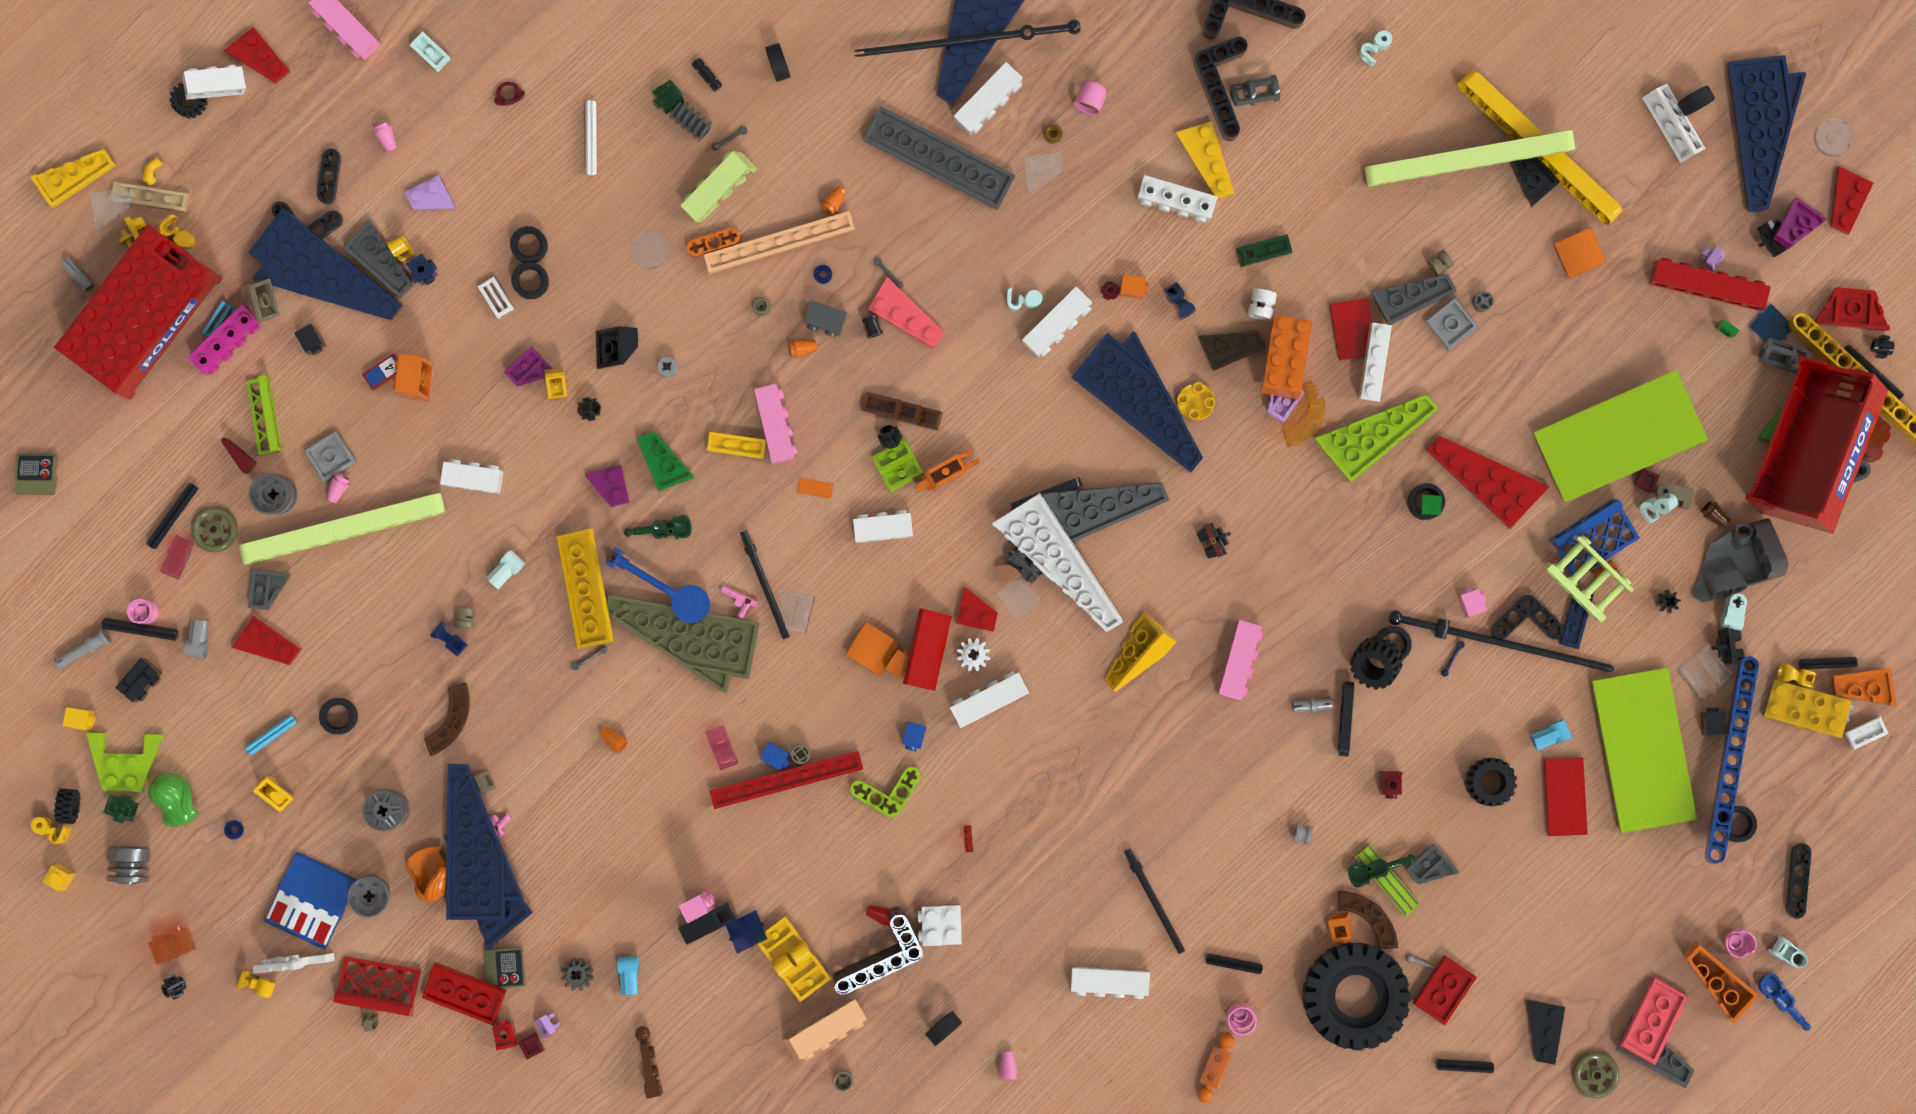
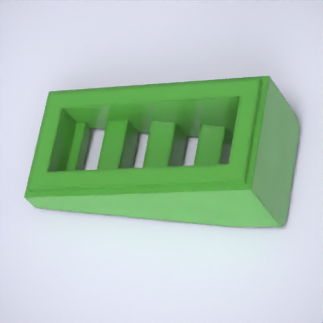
(1768, 431)

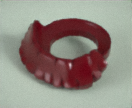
(519, 94)

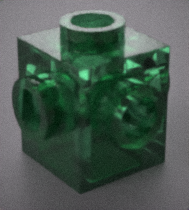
(667, 97)
(121, 808)

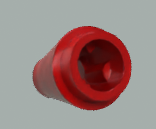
(879, 914)

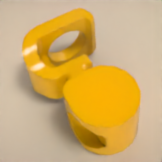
(181, 238)
(400, 246)
(1802, 677)
(44, 826)
(263, 986)

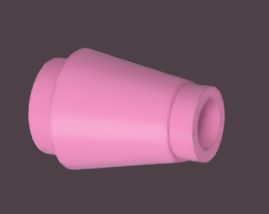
(385, 136)
(337, 487)
(1007, 1066)

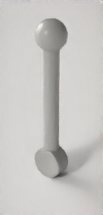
(1410, 958)

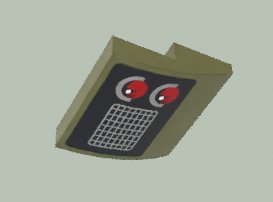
(36, 474)
(505, 967)

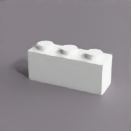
(213, 82)
(471, 476)
(883, 526)

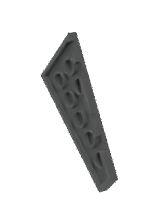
(1094, 509)

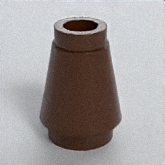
(1714, 513)

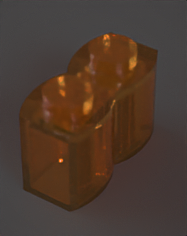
(172, 945)

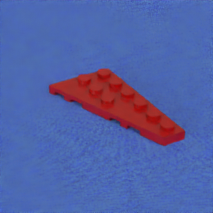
(1493, 484)

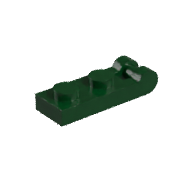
(1264, 250)

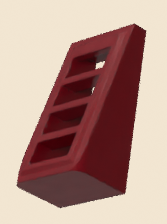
(240, 457)

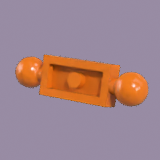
(1216, 1067)

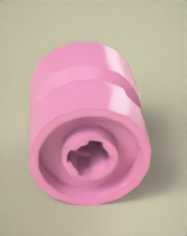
(143, 611)

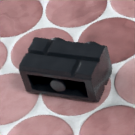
(139, 680)

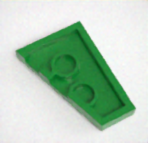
(662, 463)

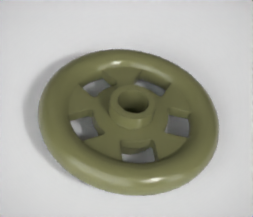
(227, 538)
(1583, 1084)

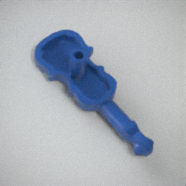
(1772, 988)

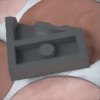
(265, 588)
(1430, 866)

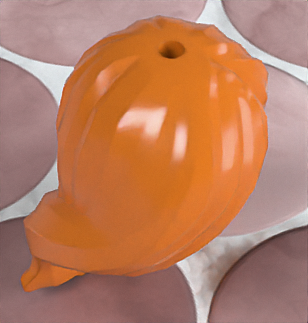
(428, 872)

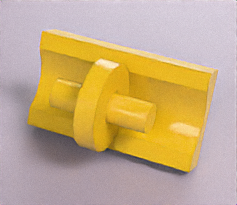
(133, 225)

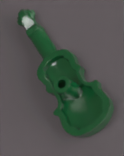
(678, 527)
(1361, 874)

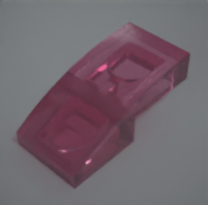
(177, 557)
(722, 747)

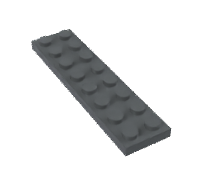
(939, 158)

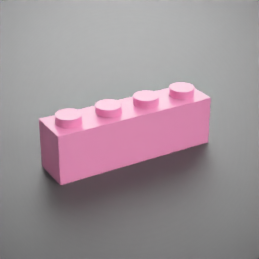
(347, 27)
(774, 424)
(1239, 660)
(697, 906)

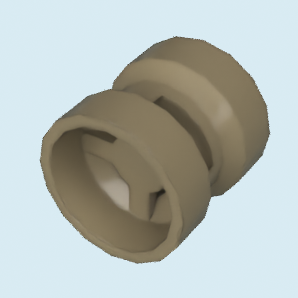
(1440, 262)
(464, 618)
(801, 754)
(843, 1080)

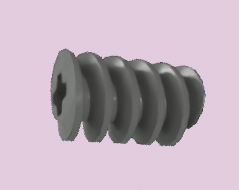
(690, 121)

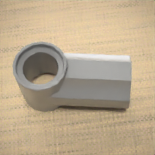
(197, 643)

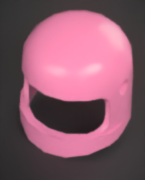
(1092, 94)
(1241, 1016)

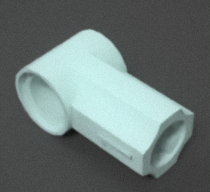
(509, 565)

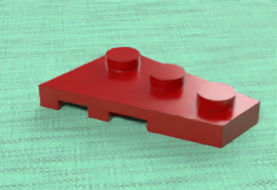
(257, 54)
(1849, 199)
(266, 642)

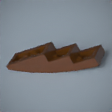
(902, 411)

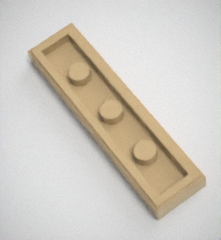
(155, 197)

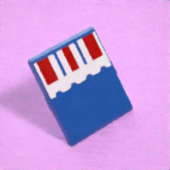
(310, 900)

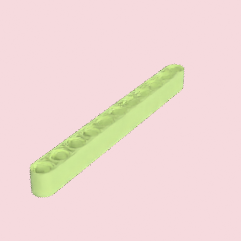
(1470, 158)
(342, 529)

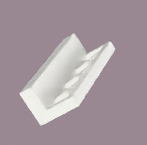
(1672, 123)

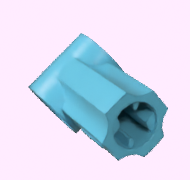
(1555, 733)
(628, 968)

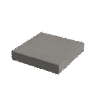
(1451, 324)
(330, 456)

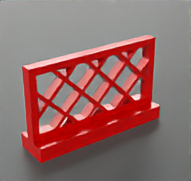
(370, 1002)

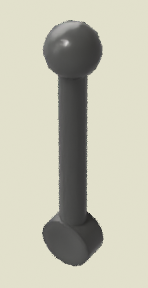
(743, 130)
(877, 261)
(575, 666)

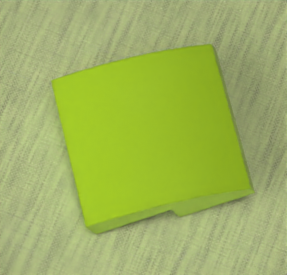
(897, 466)

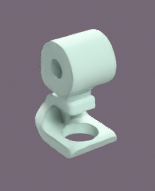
(1380, 42)
(1031, 300)
(1662, 505)

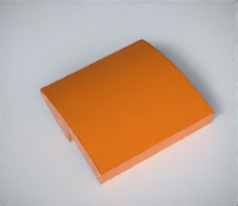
(1580, 253)
(872, 648)

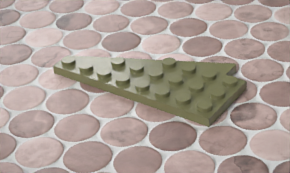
(709, 648)

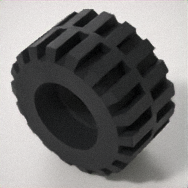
(1385, 653)
(1507, 782)

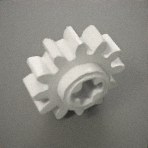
(979, 659)

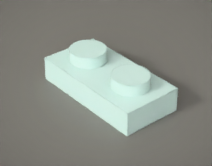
(430, 51)

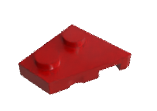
(976, 613)

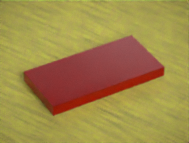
(927, 649)
(1565, 796)
(464, 993)

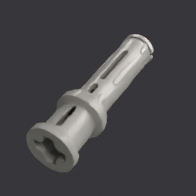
(90, 644)

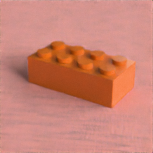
(1286, 357)

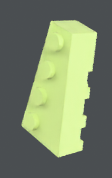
(717, 185)

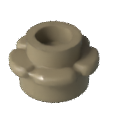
(756, 306)
(370, 1022)

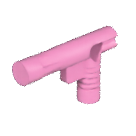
(740, 600)
(500, 823)

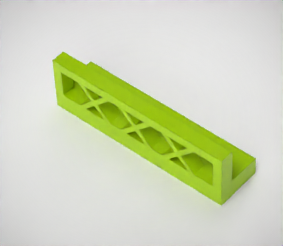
(268, 415)

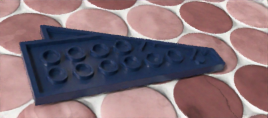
(963, 60)
(1763, 115)
(310, 266)
(1132, 389)

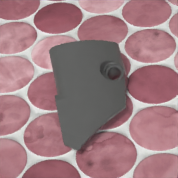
(1741, 561)

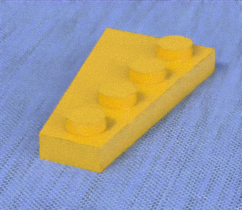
(1204, 150)
(67, 180)

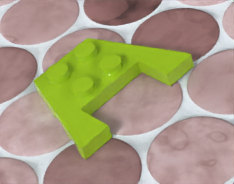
(123, 771)

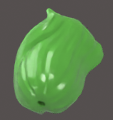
(173, 799)

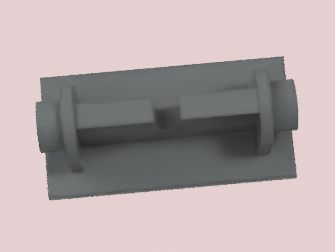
(1016, 559)

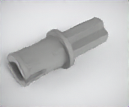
(77, 274)

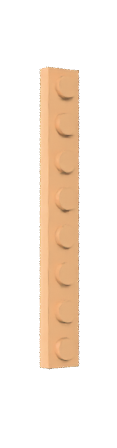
(779, 242)

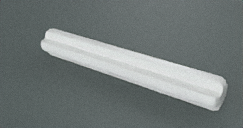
(591, 154)

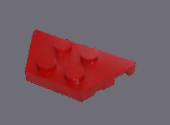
(1853, 310)

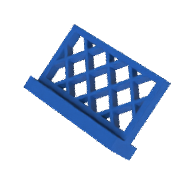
(1590, 522)

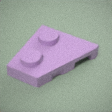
(430, 196)
(1281, 407)

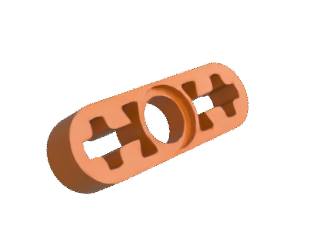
(725, 233)

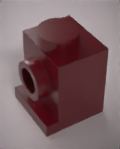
(1385, 778)

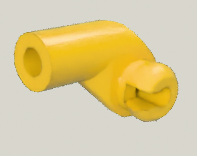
(149, 169)

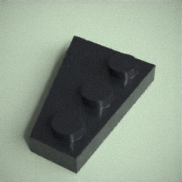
(1534, 178)
(1546, 1029)

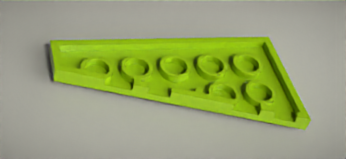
(1367, 440)

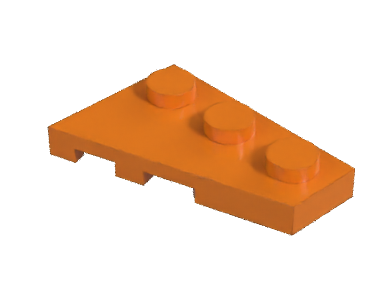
(1867, 686)

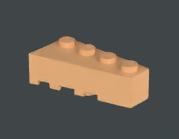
(825, 1030)

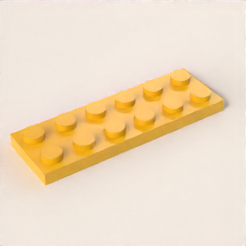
(585, 588)

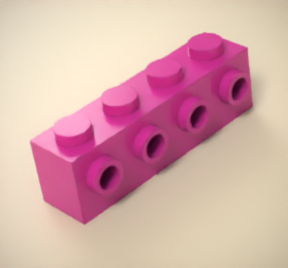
(224, 341)

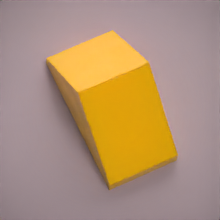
(555, 383)

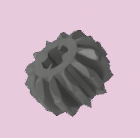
(577, 981)

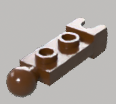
(652, 1087)

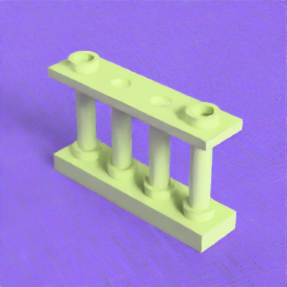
(1569, 584)

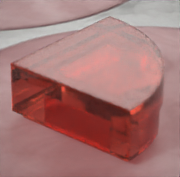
(968, 838)

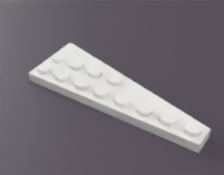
(1046, 543)

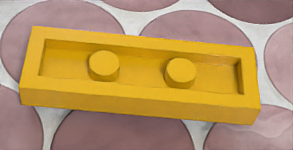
(736, 445)

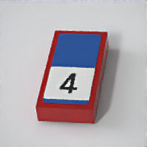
(381, 372)

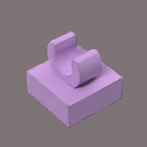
(1712, 258)
(545, 1026)

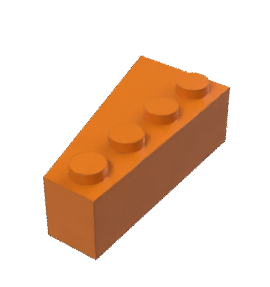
(1725, 987)

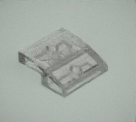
(1704, 672)

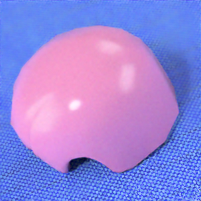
(1740, 943)

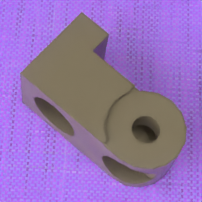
(1683, 494)

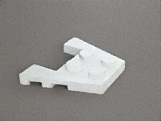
(290, 962)

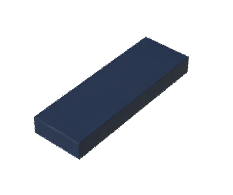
(1574, 625)

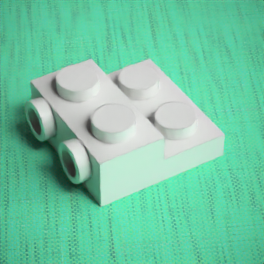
(940, 925)

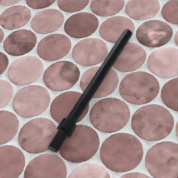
(751, 550)
(1136, 868)

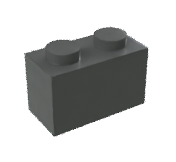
(825, 319)

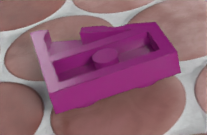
(528, 368)
(610, 485)

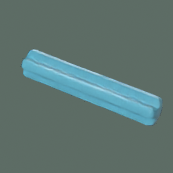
(270, 735)

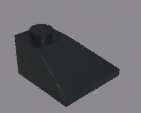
(615, 346)

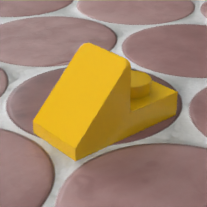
(273, 793)

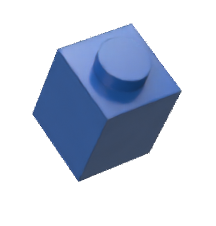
(913, 736)
(775, 756)

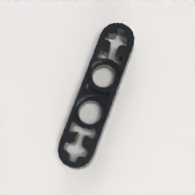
(1066, 486)
(1346, 718)
(1794, 880)

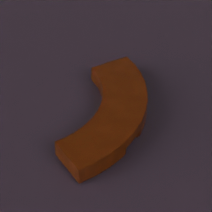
(454, 722)
(1372, 915)

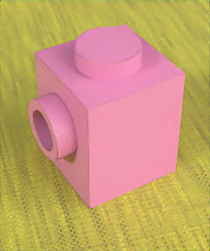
(1472, 601)

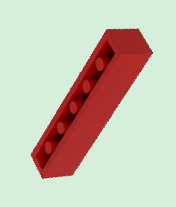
(1710, 285)

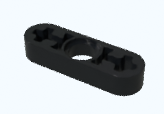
(335, 163)

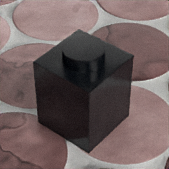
(310, 339)
(1713, 722)

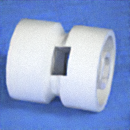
(1265, 298)

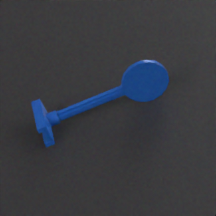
(688, 603)

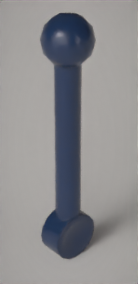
(1460, 645)

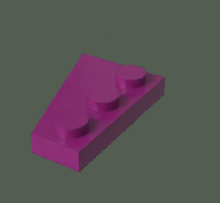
(1797, 223)

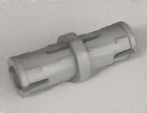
(1312, 705)

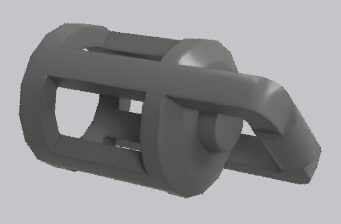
(1250, 92)
(1788, 350)

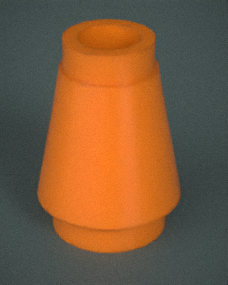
(833, 200)
(799, 348)
(613, 740)

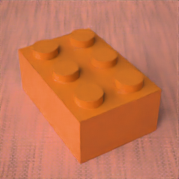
(413, 377)

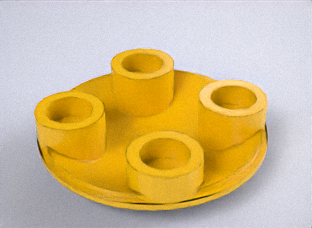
(1196, 401)

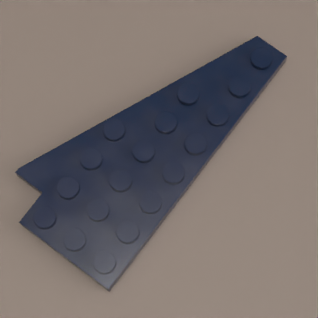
(476, 861)

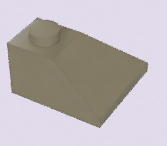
(260, 299)

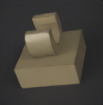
(485, 782)

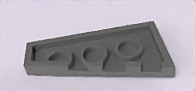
(375, 256)
(1403, 300)
(1668, 1064)

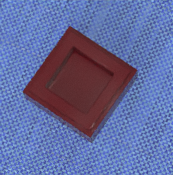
(1646, 480)
(531, 1046)

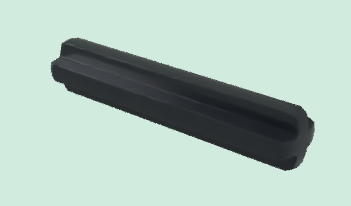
(1823, 663)
(1232, 963)
(1464, 1066)

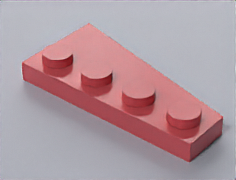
(903, 313)

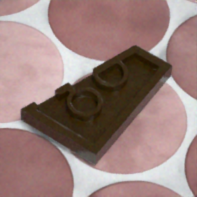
(1229, 348)

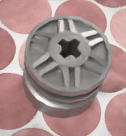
(262, 492)
(393, 818)
(128, 864)
(361, 904)

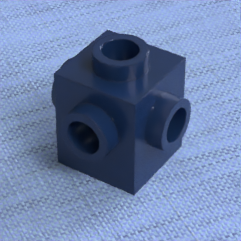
(419, 264)

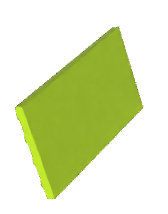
(1620, 436)
(1644, 750)

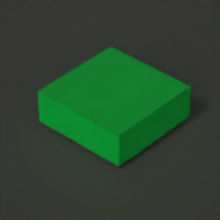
(1727, 328)
(1431, 505)

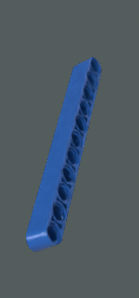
(1737, 752)

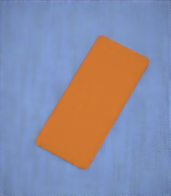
(815, 488)

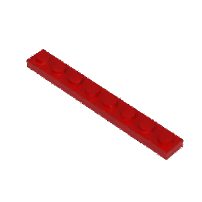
(786, 780)

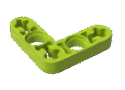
(893, 798)

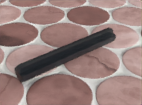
(1871, 369)
(172, 516)
(140, 629)

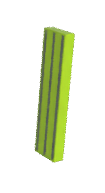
(1390, 884)

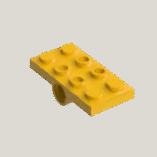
(1808, 709)
(793, 959)

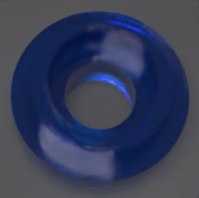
(818, 270)
(228, 832)

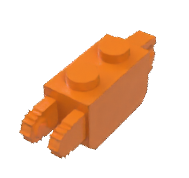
(945, 472)

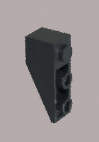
(708, 923)

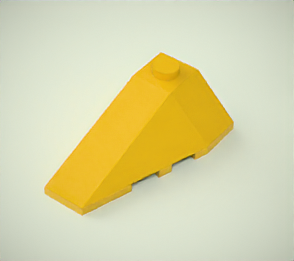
(1144, 647)

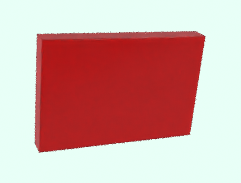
(1351, 327)
(1444, 990)

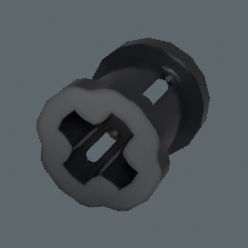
(872, 326)

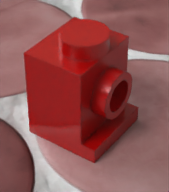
(510, 1040)

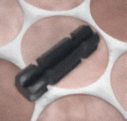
(706, 74)

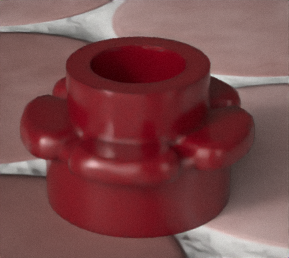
(1110, 295)

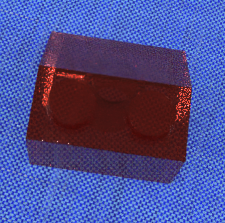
(1878, 438)

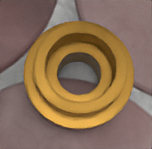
(1053, 127)

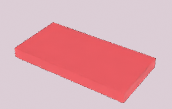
(1653, 1021)

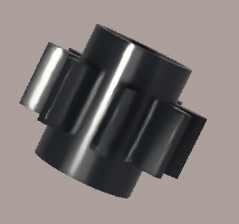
(1882, 346)
(589, 409)
(890, 436)
(1673, 600)
(173, 987)

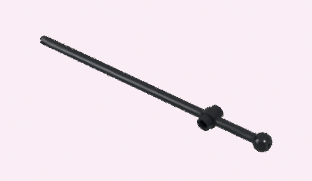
(1072, 27)
(1442, 629)

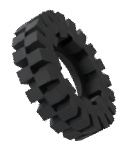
(1321, 989)

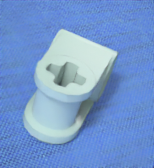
(1734, 615)
(1785, 951)

